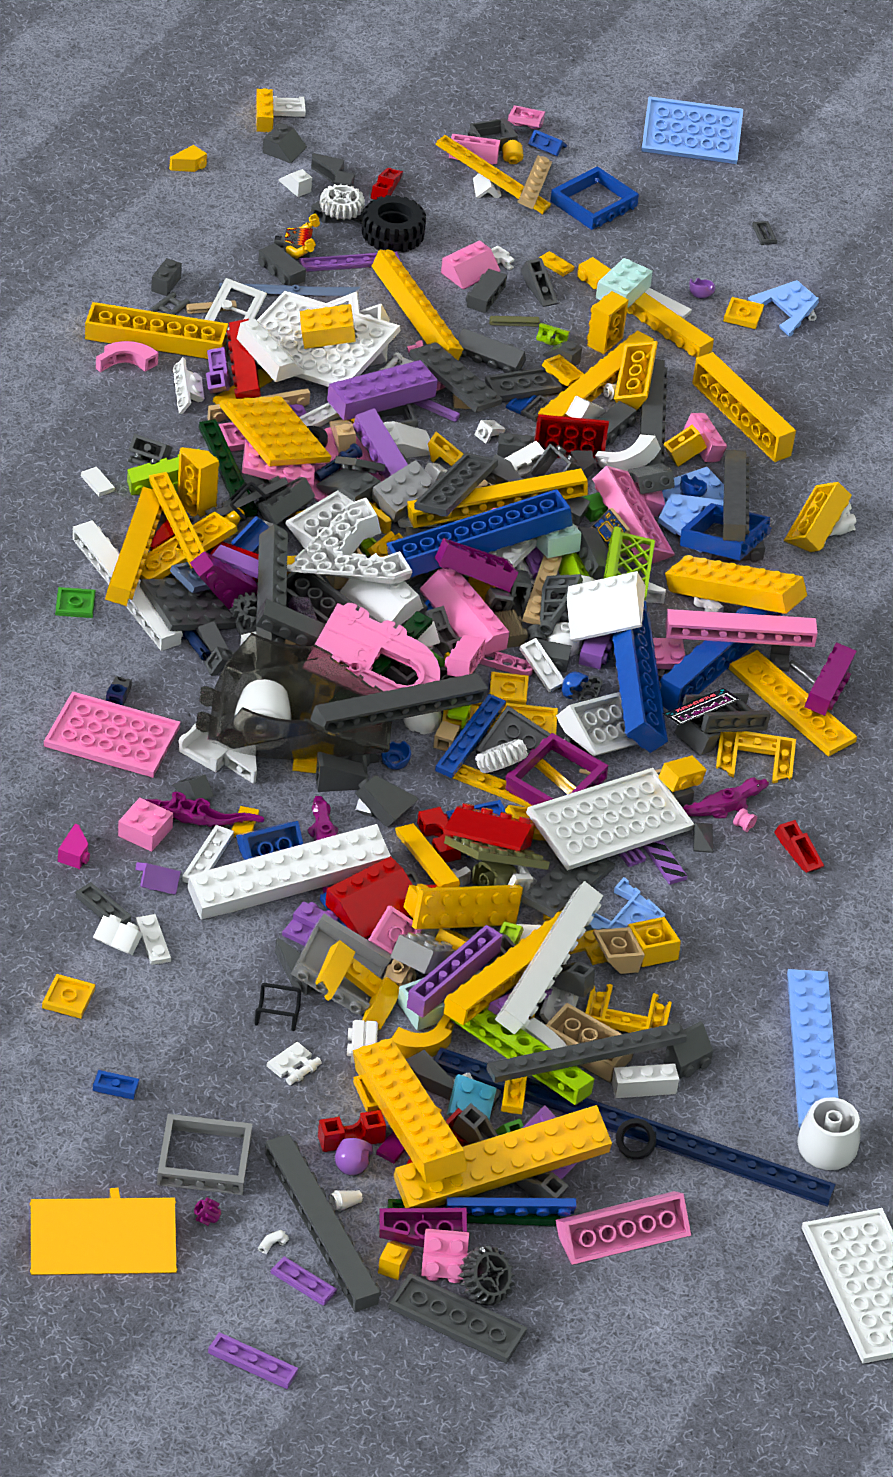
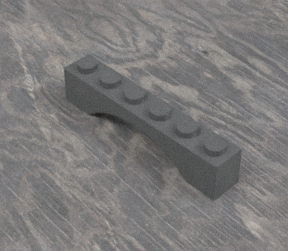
(506, 473)
(574, 977)
(476, 1127)

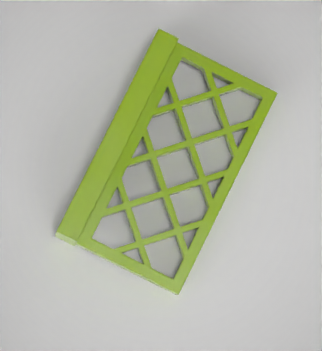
(615, 550)

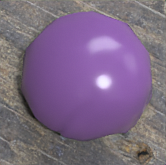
(702, 288)

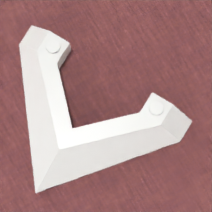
(332, 550)

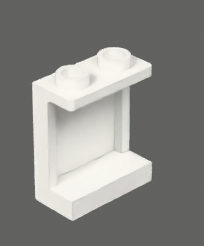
(199, 748)

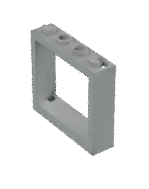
(199, 1179)

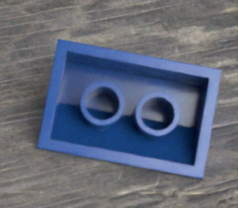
(269, 839)

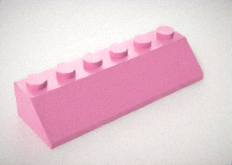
(624, 497)
(465, 609)
(624, 1227)

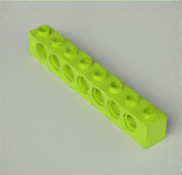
(568, 1082)

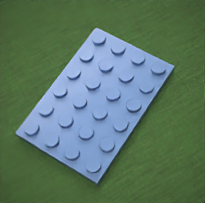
(692, 130)

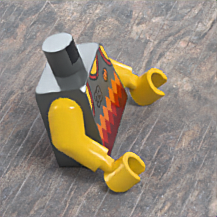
(299, 241)

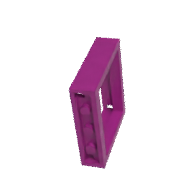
(553, 742)

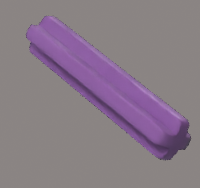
(438, 409)

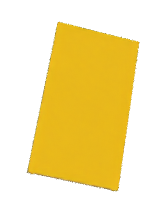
(103, 1236)

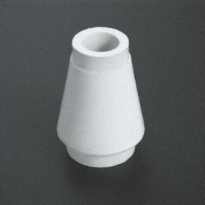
(345, 1198)

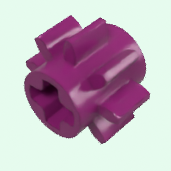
(207, 1211)

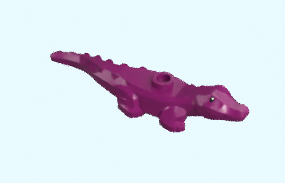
(727, 799)
(200, 813)
(323, 826)

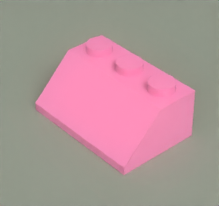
(468, 264)

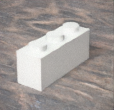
(645, 1080)

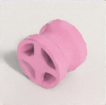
(745, 819)

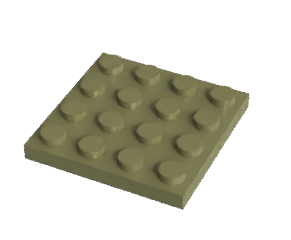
(497, 854)

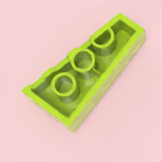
(139, 476)

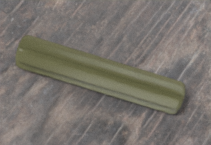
(514, 321)

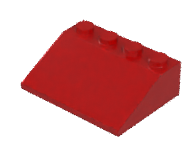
(571, 433)
(491, 827)
(367, 894)

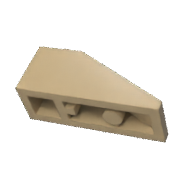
(343, 434)

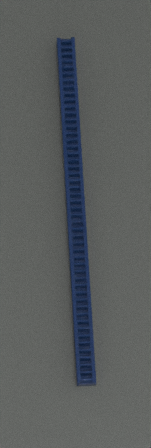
(667, 1137)

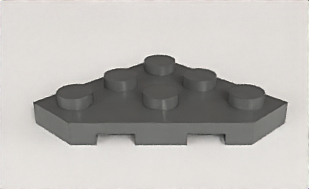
(510, 727)

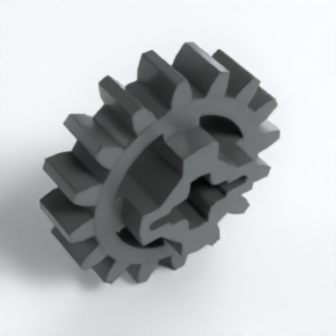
(248, 613)

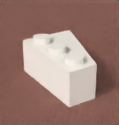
(525, 458)

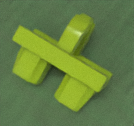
(546, 332)

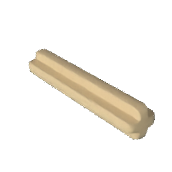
(204, 307)

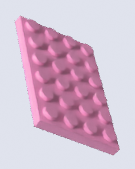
(112, 734)

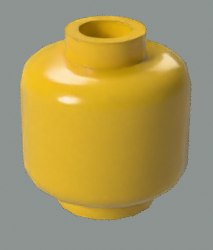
(512, 152)

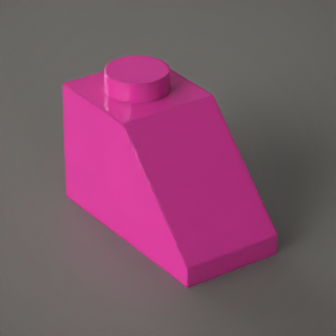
(74, 848)

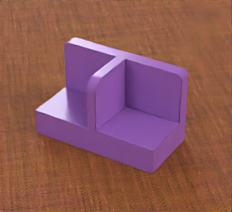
(158, 878)

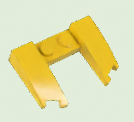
(781, 747)
(341, 964)
(598, 1008)

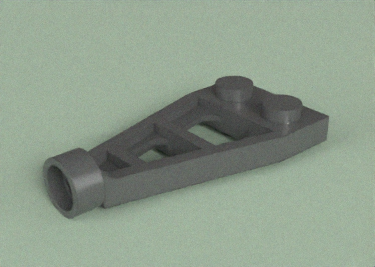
(555, 584)

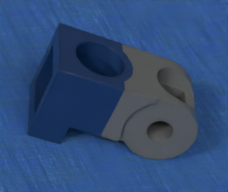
(119, 690)

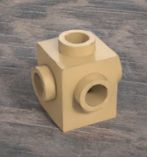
(400, 973)

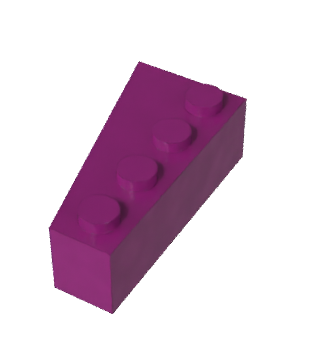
(476, 564)
(223, 579)
(831, 680)
(409, 1224)

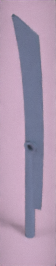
(302, 290)

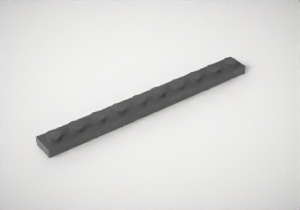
(586, 1052)

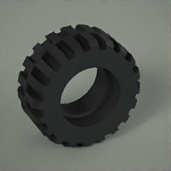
(393, 223)

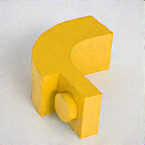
(413, 1043)

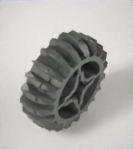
(494, 1286)

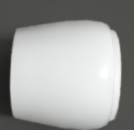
(266, 699)
(830, 1134)

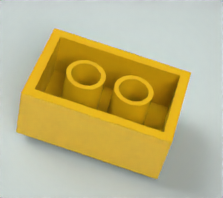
(607, 322)
(327, 326)

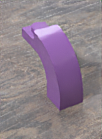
(219, 377)

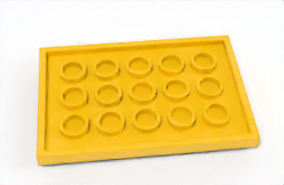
(275, 431)

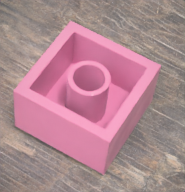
(145, 824)

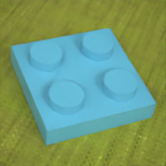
(471, 1091)

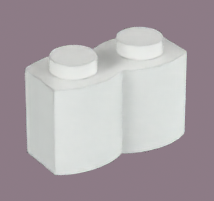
(117, 934)

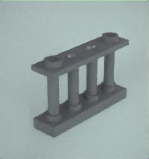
(733, 716)

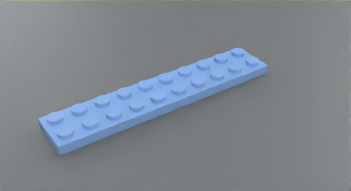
(811, 1038)

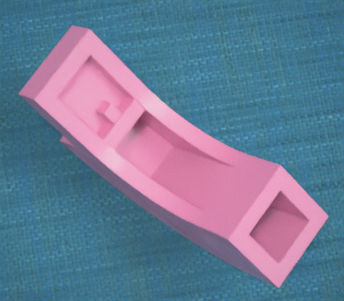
(127, 352)

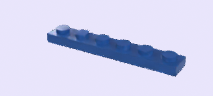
(470, 736)
(519, 1206)

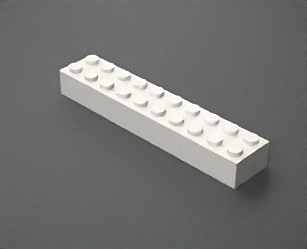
(286, 872)

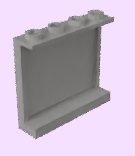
(323, 936)

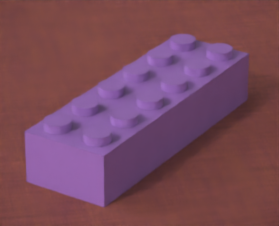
(382, 389)

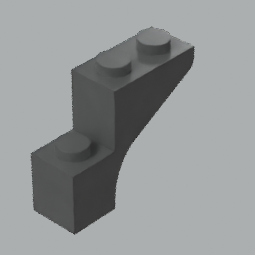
(332, 169)

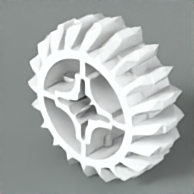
(342, 201)
(501, 756)

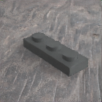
(101, 903)

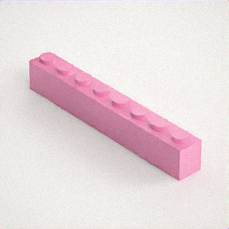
(741, 628)

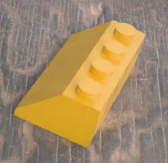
(635, 373)
(197, 480)
(818, 516)

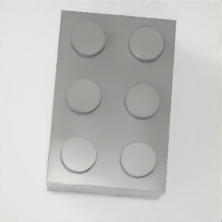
(401, 487)
(421, 951)

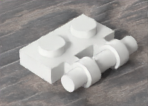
(292, 1058)

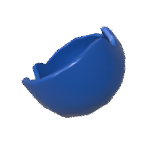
(692, 486)
(573, 682)
(397, 752)

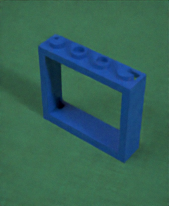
(561, 194)
(694, 538)

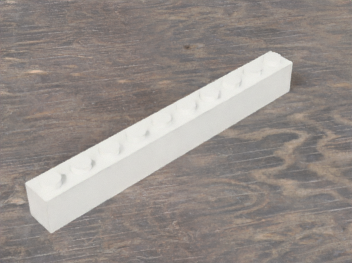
(104, 558)
(549, 958)

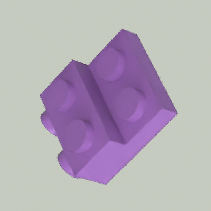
(304, 921)

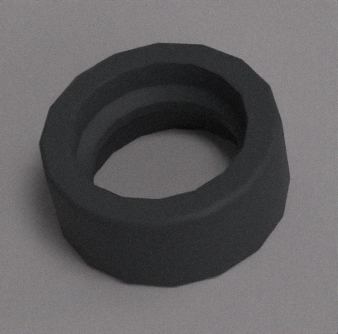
(636, 1122)

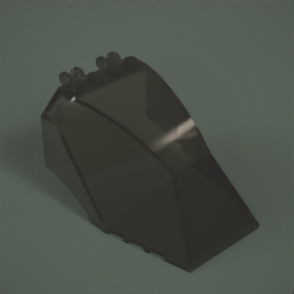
(310, 680)

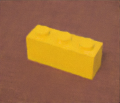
(264, 110)

